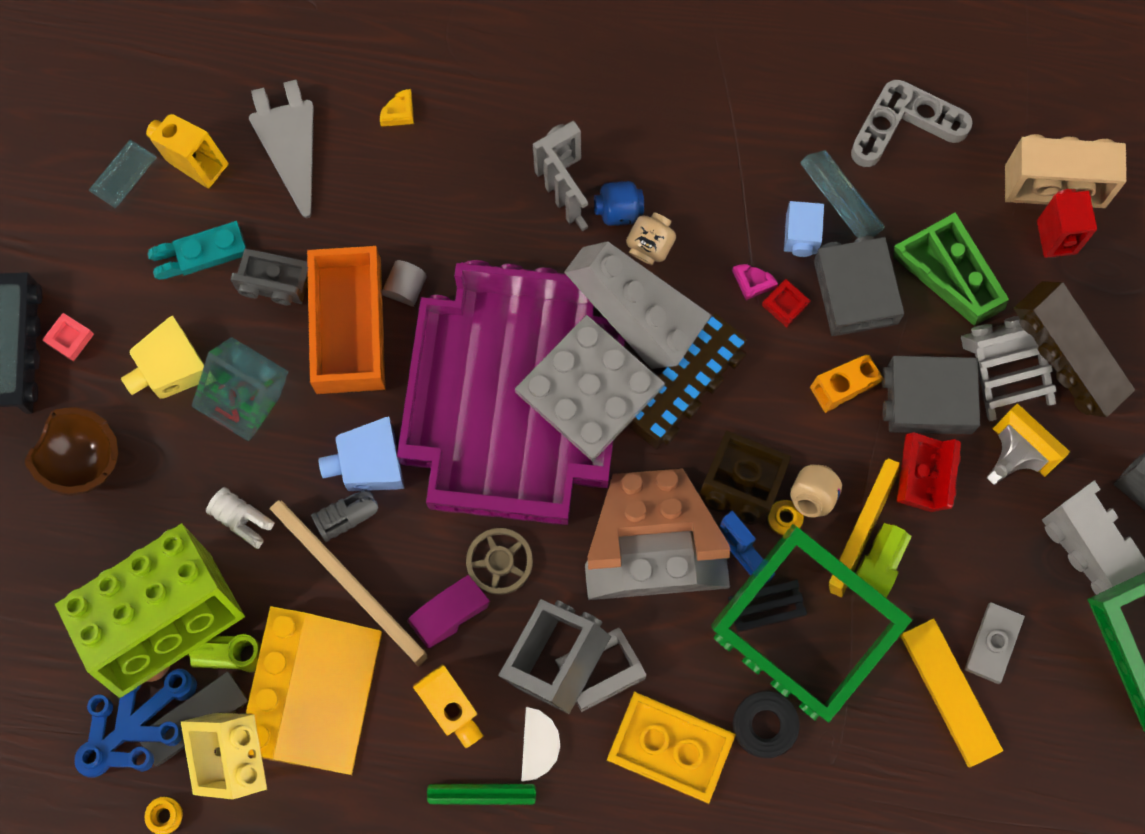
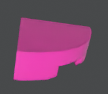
(753, 280)

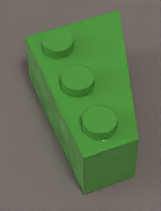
(953, 269)

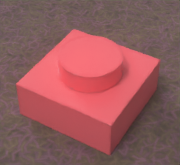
(68, 337)

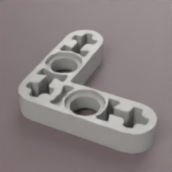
(906, 109)

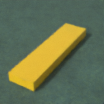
(866, 522)
(951, 693)

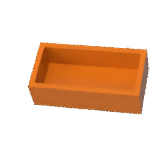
(345, 320)

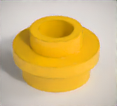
(777, 524)
(152, 815)

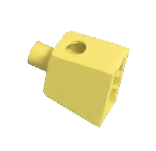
(164, 362)

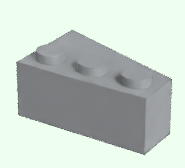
(1094, 540)

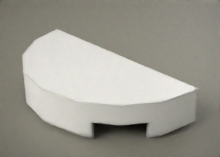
(540, 745)

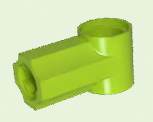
(884, 557)
(225, 653)

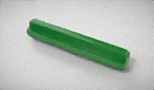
(482, 794)

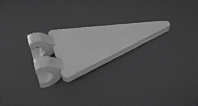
(288, 141)

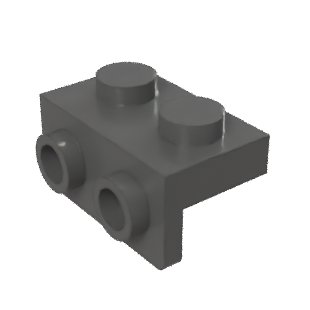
(271, 276)

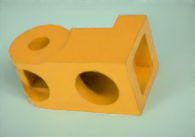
(845, 382)

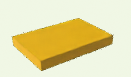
(671, 747)

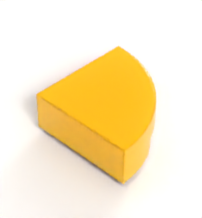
(398, 110)

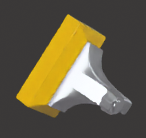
(1025, 446)

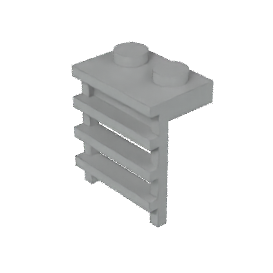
(551, 158)
(1003, 345)

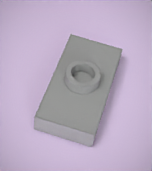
(994, 643)

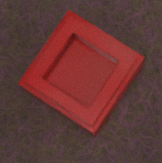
(786, 303)

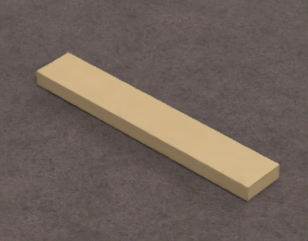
(349, 582)

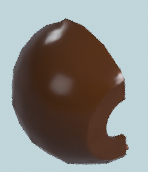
(73, 452)

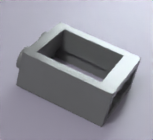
(575, 669)

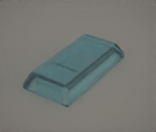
(122, 173)

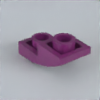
(448, 610)

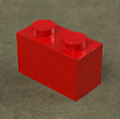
(1066, 223)

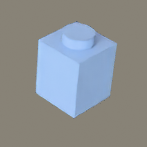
(803, 228)

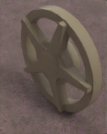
(499, 561)

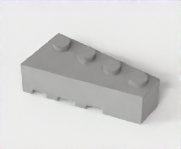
(638, 304)

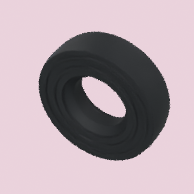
(788, 724)

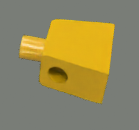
(179, 140)
(439, 690)

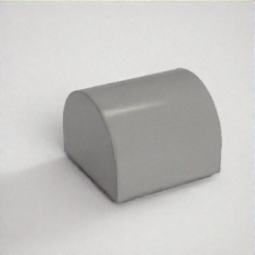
(404, 283)

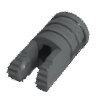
(345, 514)

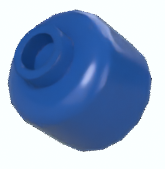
(619, 203)

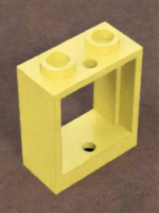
(230, 770)

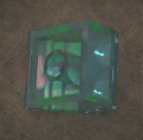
(238, 387)

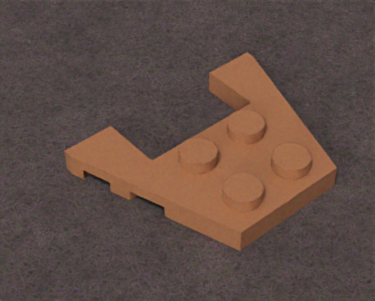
(653, 505)

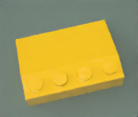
(312, 689)

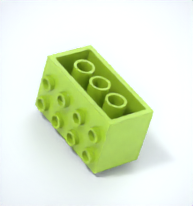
(148, 611)

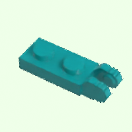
(199, 251)

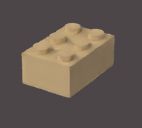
(1047, 165)

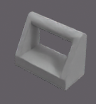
(616, 683)

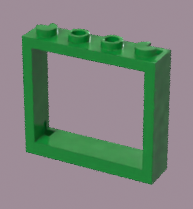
(1120, 639)
(782, 681)

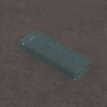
(842, 194)

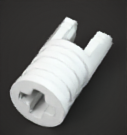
(236, 513)

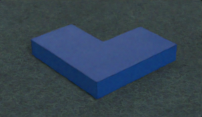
(741, 543)

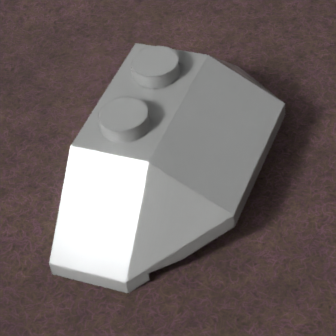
(657, 566)

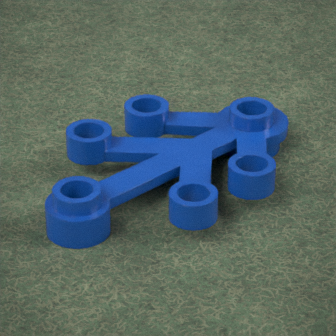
(130, 727)

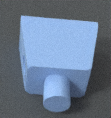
(366, 458)

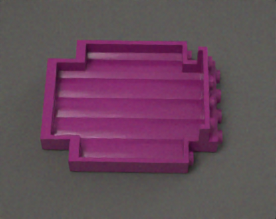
(461, 403)

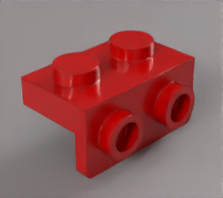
(928, 472)

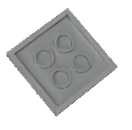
(589, 387)

